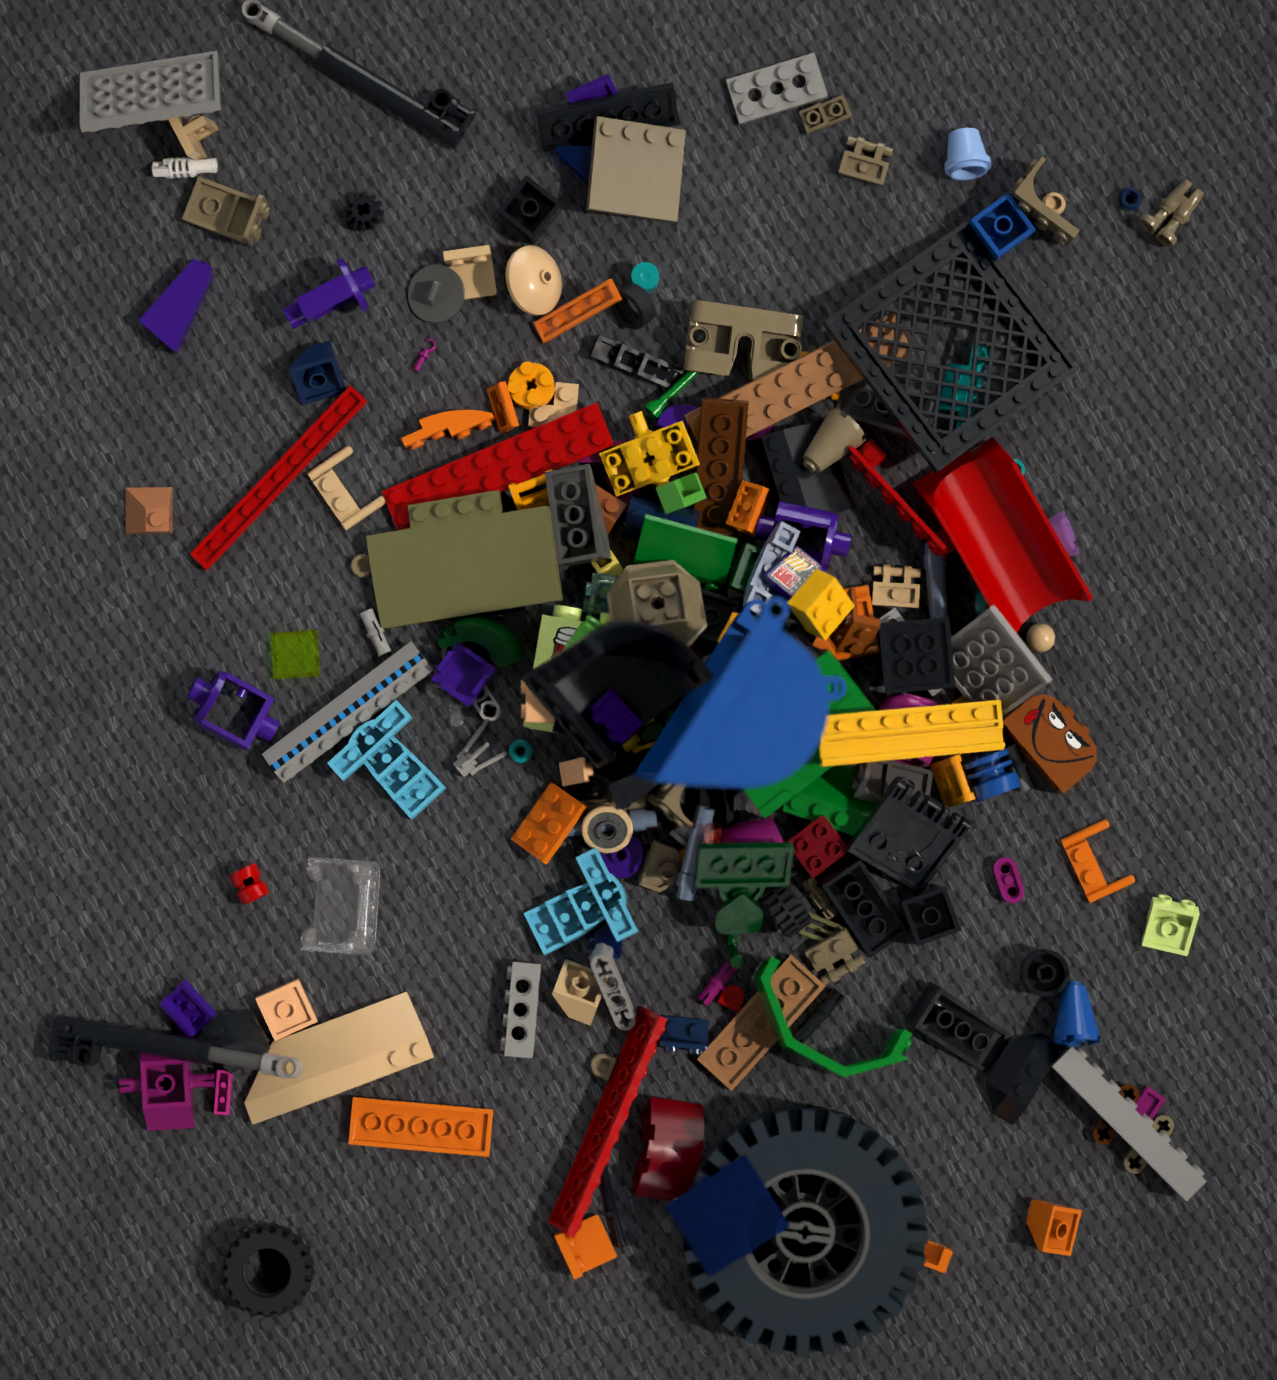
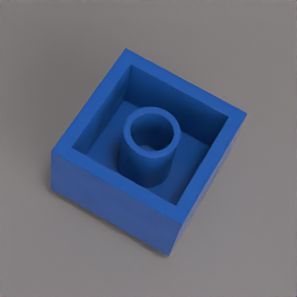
(1002, 226)

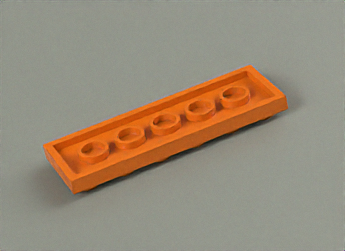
(421, 1126)

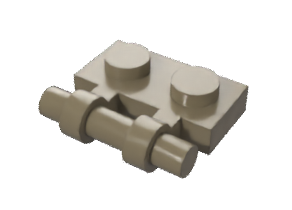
(863, 167)
(831, 950)

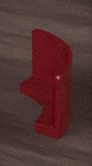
(672, 1148)

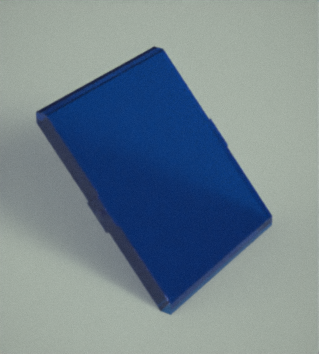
(727, 1215)

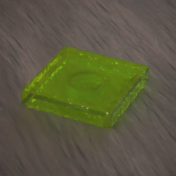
(295, 654)

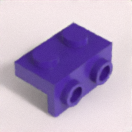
(188, 1009)

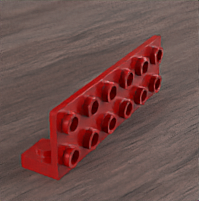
(866, 460)

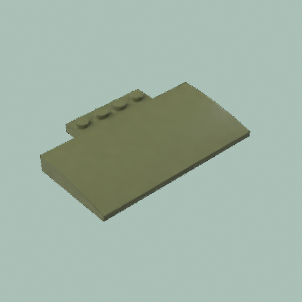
(463, 561)

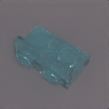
(596, 592)

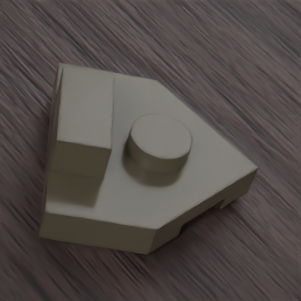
(660, 867)

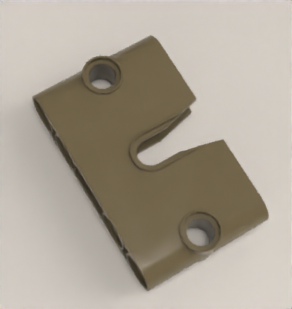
(726, 324)

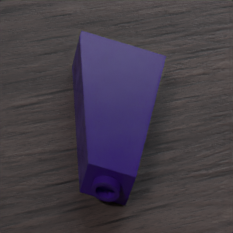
(178, 305)

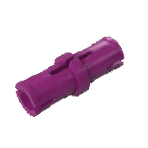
(717, 983)

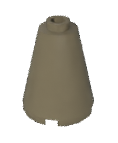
(832, 441)

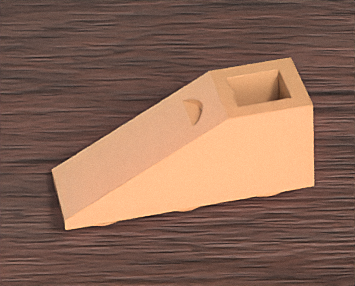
(576, 771)

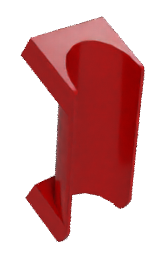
(1001, 533)

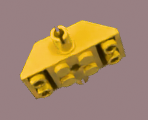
(631, 463)

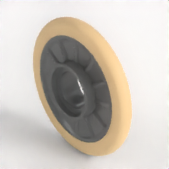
(607, 842)

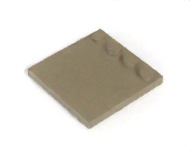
(635, 169)

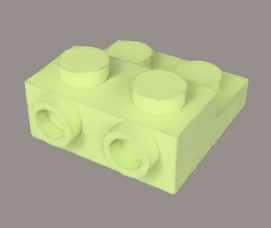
(1170, 925)

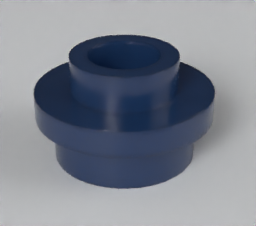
(1132, 192)

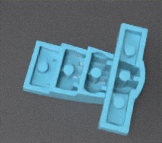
(389, 761)
(583, 908)

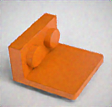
(748, 507)
(588, 1247)

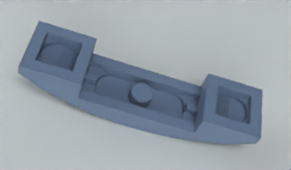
(776, 546)

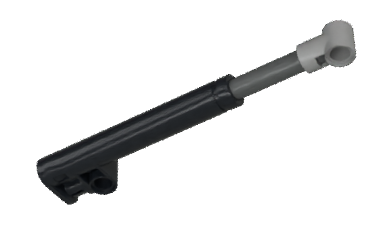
(444, 122)
(78, 1035)

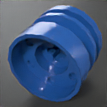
(991, 775)

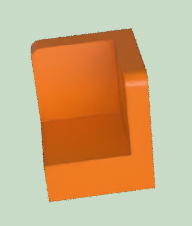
(937, 1256)

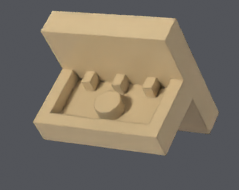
(191, 132)

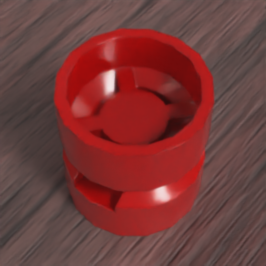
(253, 891)

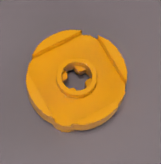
(535, 397)

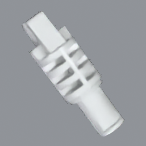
(183, 167)

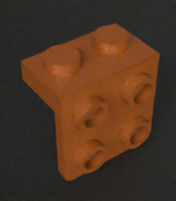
(855, 631)

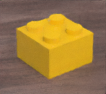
(820, 604)

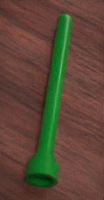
(656, 407)

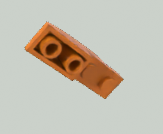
(457, 422)

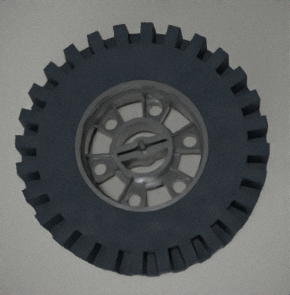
(886, 1245)

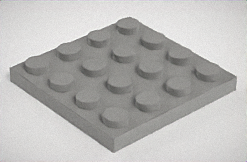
(995, 663)

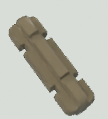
(819, 898)

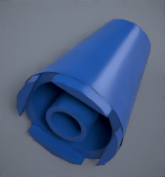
(1075, 1018)

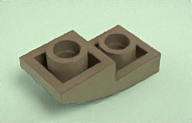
(825, 114)

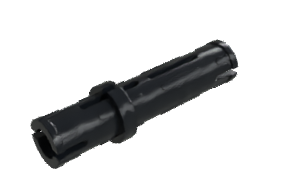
(818, 1016)

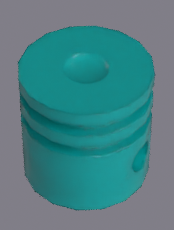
(646, 276)

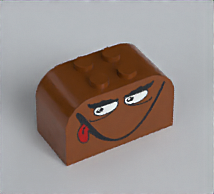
(1052, 740)

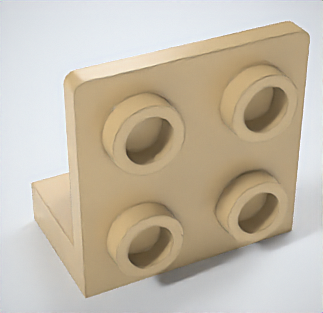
(475, 269)

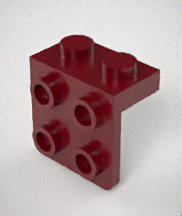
(818, 846)

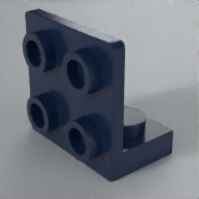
(685, 1033)

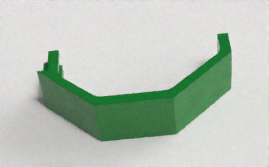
(898, 1043)

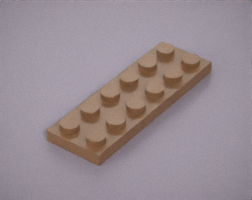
(750, 1031)

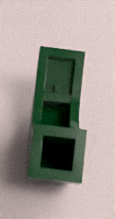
(486, 632)

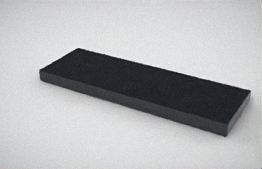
(574, 122)

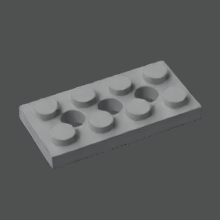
(782, 73)

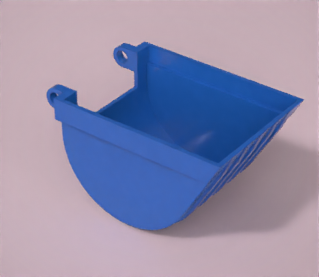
(755, 714)

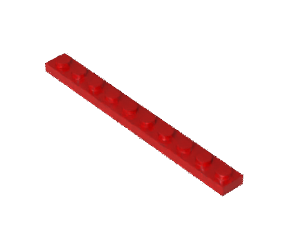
(278, 477)

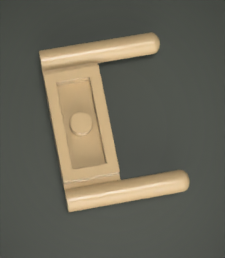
(337, 495)

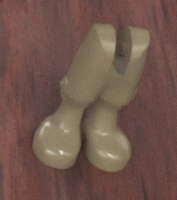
(1174, 204)

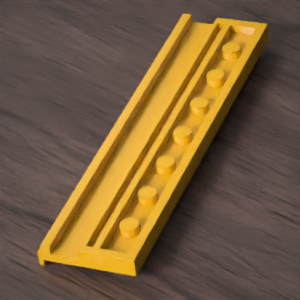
(912, 733)

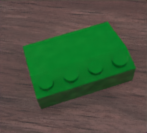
(697, 551)
(833, 798)

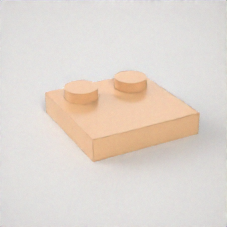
(286, 1009)

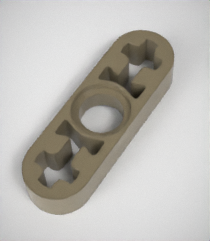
(1132, 1154)

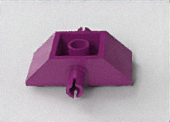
(162, 1106)

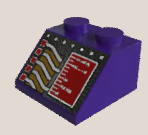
(791, 573)

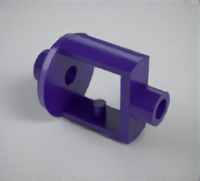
(331, 296)
(836, 542)
(205, 696)

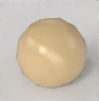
(1040, 637)

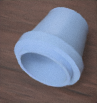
(966, 155)

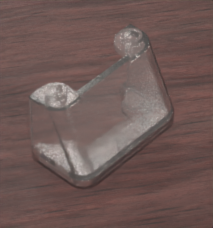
(343, 906)

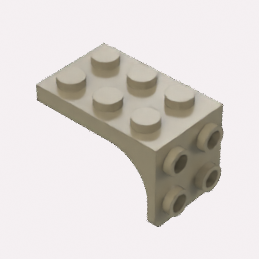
(226, 211)
(1044, 217)
(667, 798)

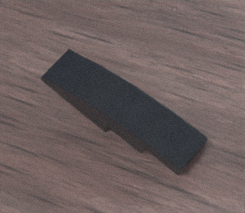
(635, 362)

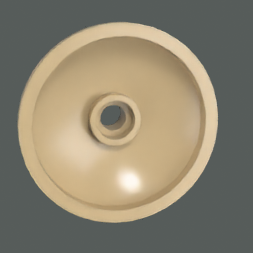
(533, 280)

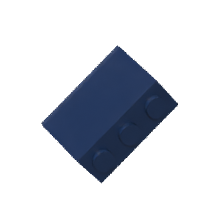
(642, 505)

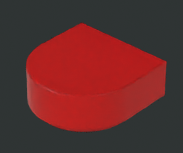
(732, 997)

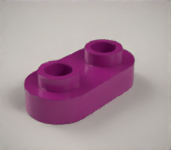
(1008, 880)

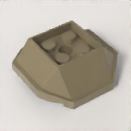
(663, 584)

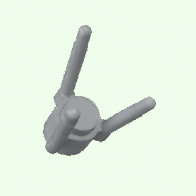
(466, 763)

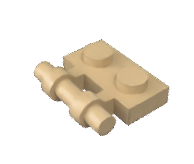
(896, 594)

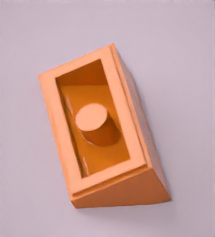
(826, 644)

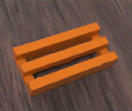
(502, 407)

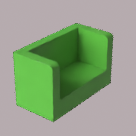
(681, 493)

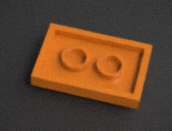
(548, 823)

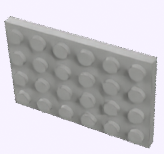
(149, 91)

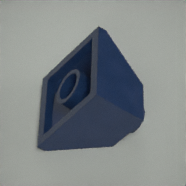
(317, 373)

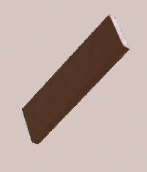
(721, 461)

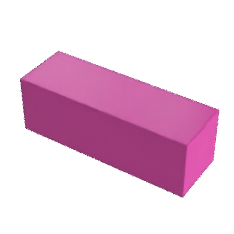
(223, 1092)

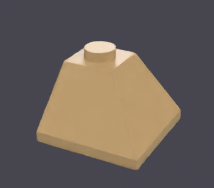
(578, 991)

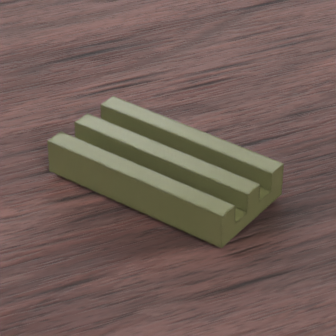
(820, 929)

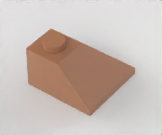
(149, 510)

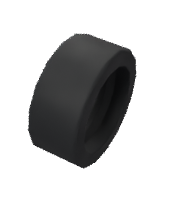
(642, 302)

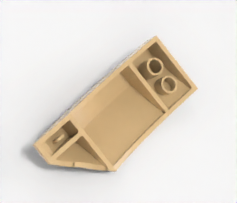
(341, 1056)

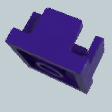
(463, 674)

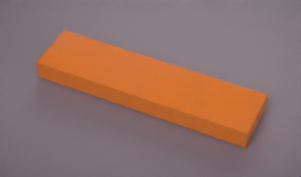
(577, 310)

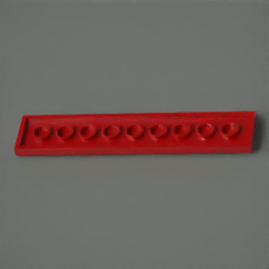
(507, 462)
(607, 1121)

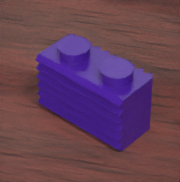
(614, 717)

